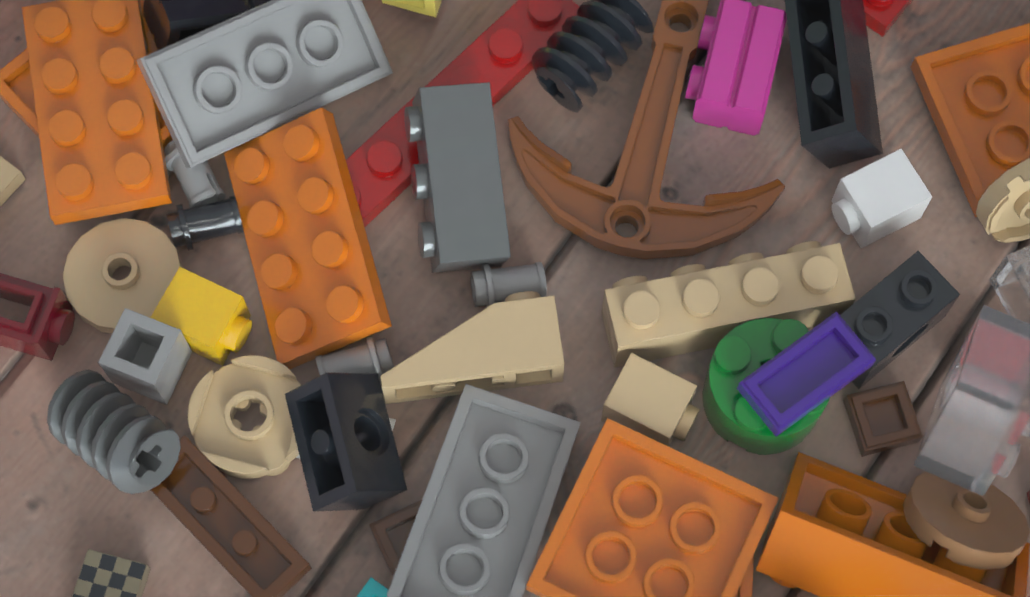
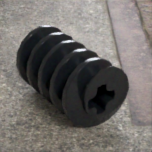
(585, 47)

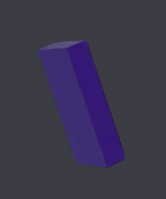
(806, 374)

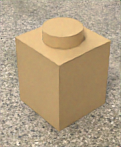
(651, 401)

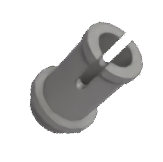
(197, 182)
(495, 285)
(363, 359)

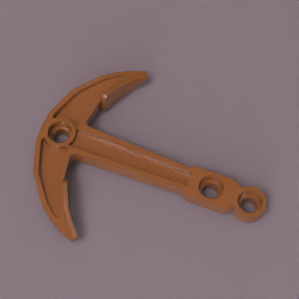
(634, 196)

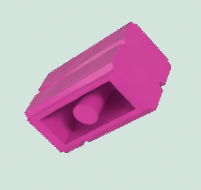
(738, 66)

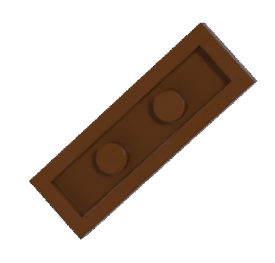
(229, 526)

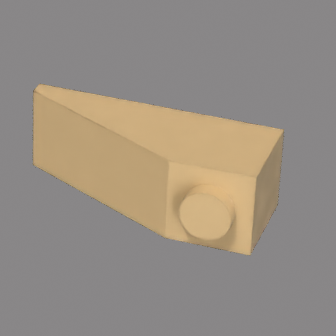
(494, 350)

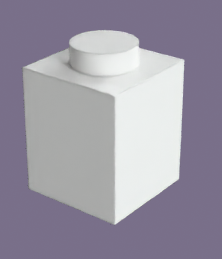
(879, 199)

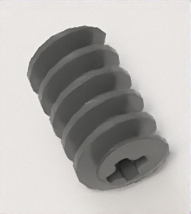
(112, 432)

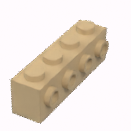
(703, 305)

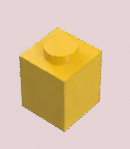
(207, 314)

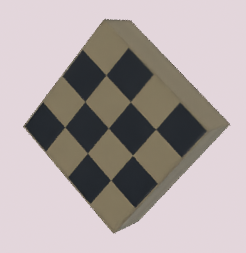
(110, 576)

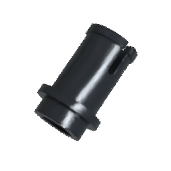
(204, 222)

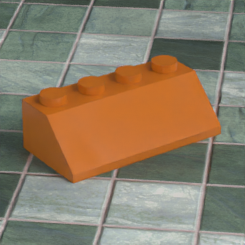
(852, 540)

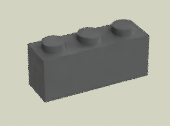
(458, 177)

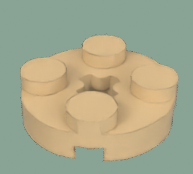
(220, 437)

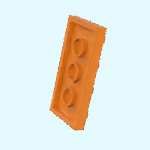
(94, 109)
(306, 239)

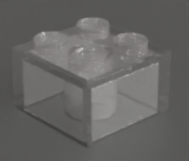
(981, 405)

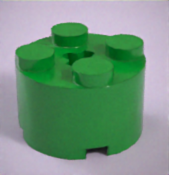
(734, 359)

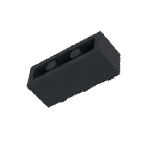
(833, 80)

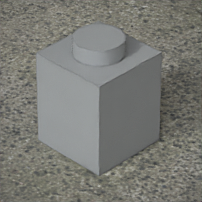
(145, 356)

